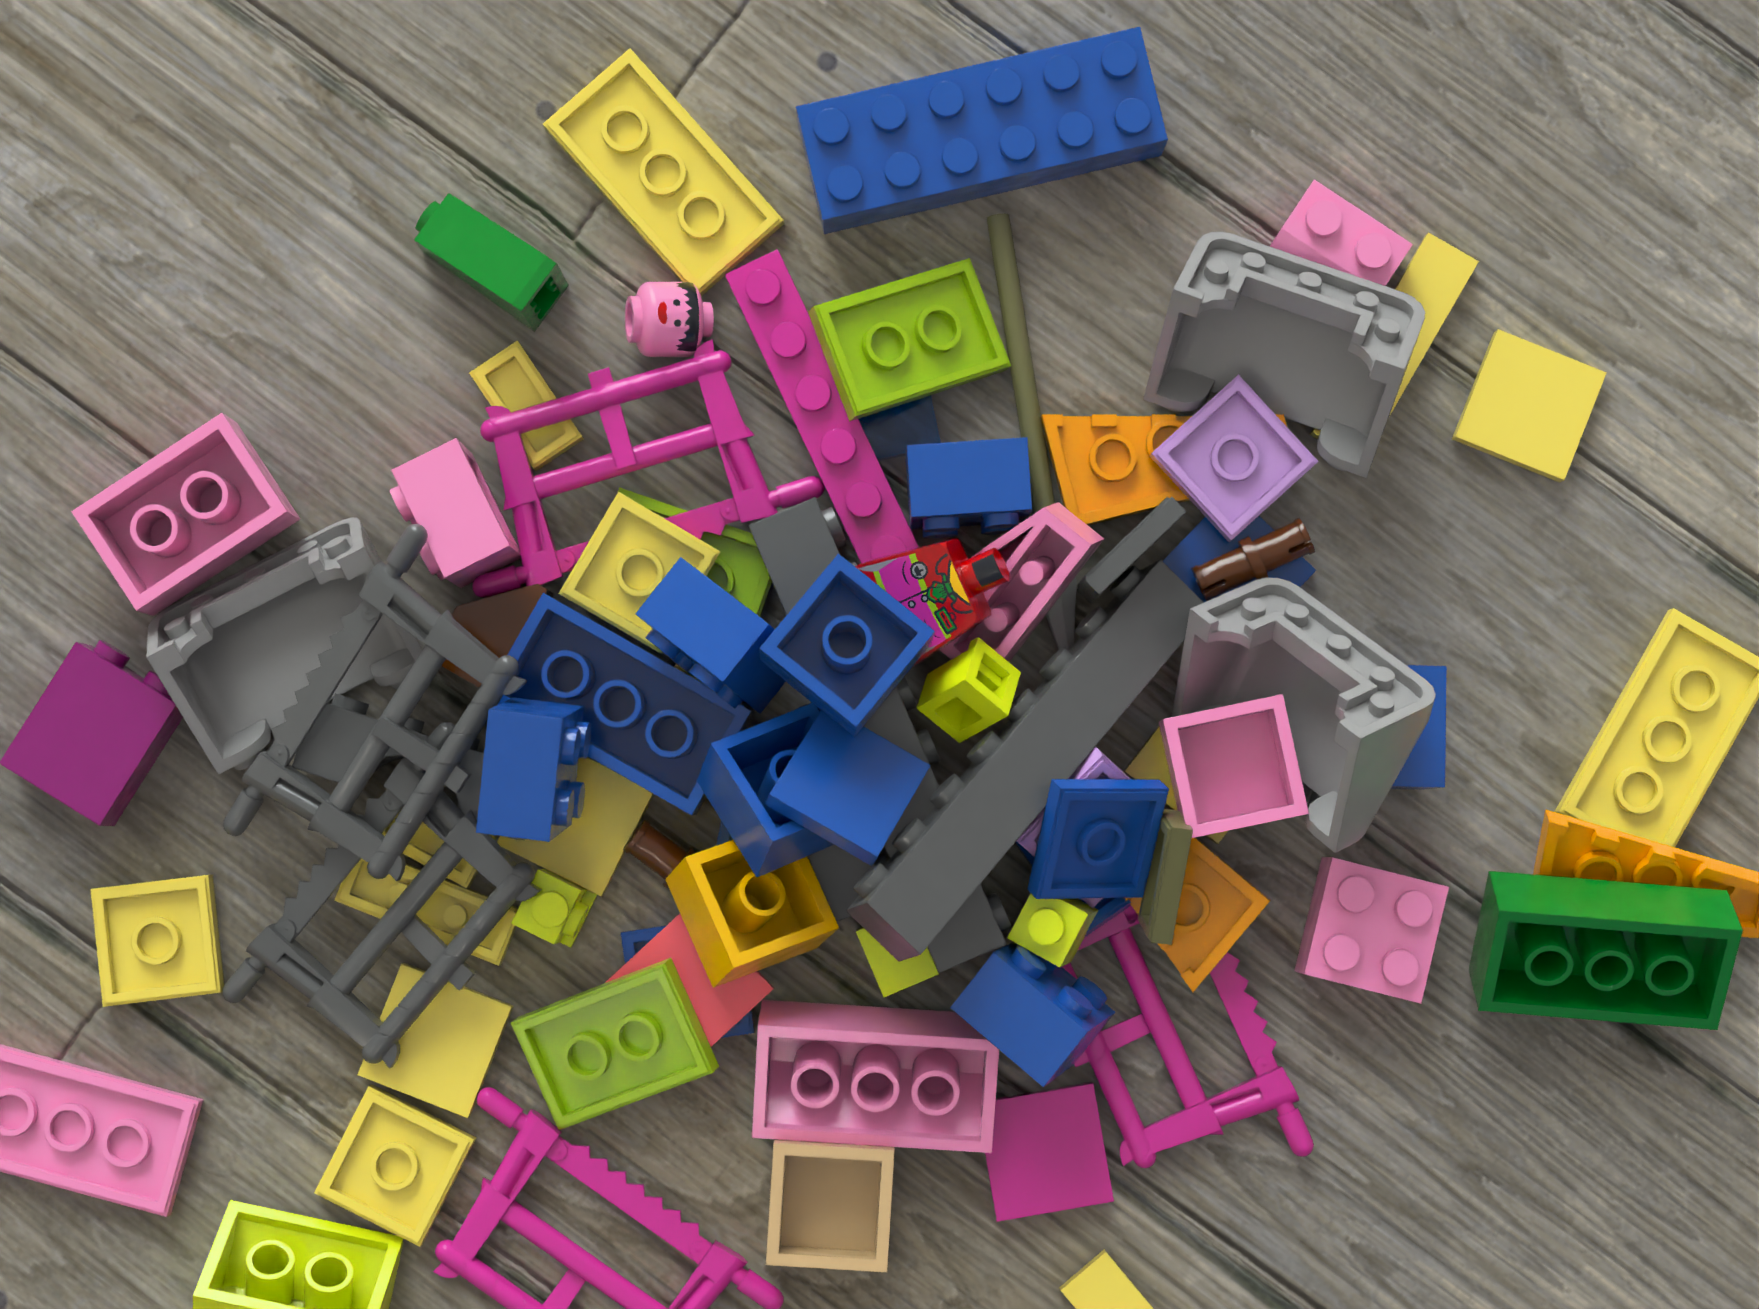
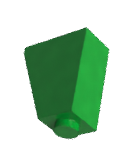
(491, 260)

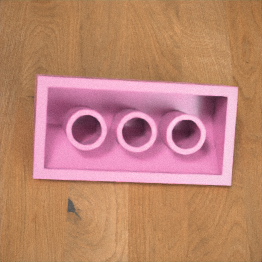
(873, 1077)

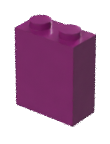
(94, 733)

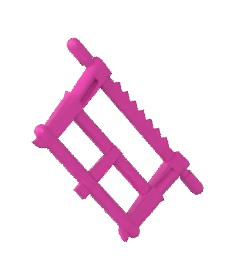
(727, 431)
(1201, 1115)
(497, 1202)

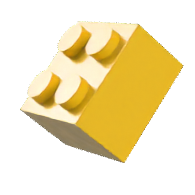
(745, 919)

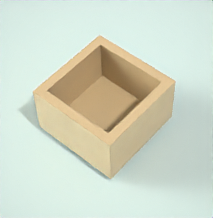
(830, 1206)

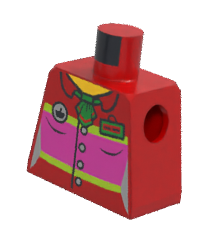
(940, 586)

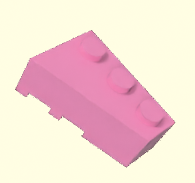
(1041, 562)

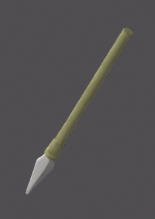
(1062, 614)

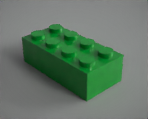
(1604, 950)

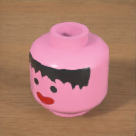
(668, 319)

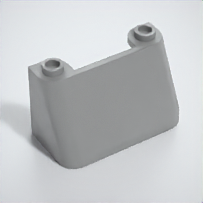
(1297, 333)
(251, 638)
(1344, 695)

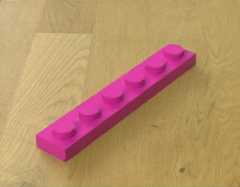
(807, 386)

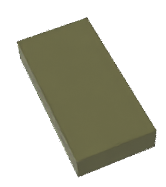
(1165, 878)

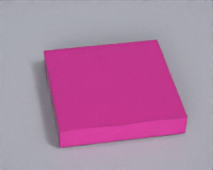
(1047, 1153)

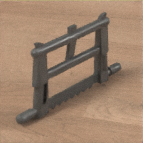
(444, 639)
(332, 993)

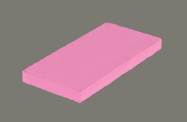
(93, 1131)

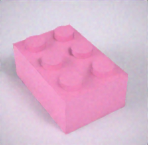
(185, 515)

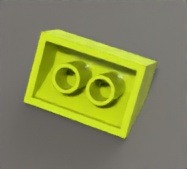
(296, 1263)

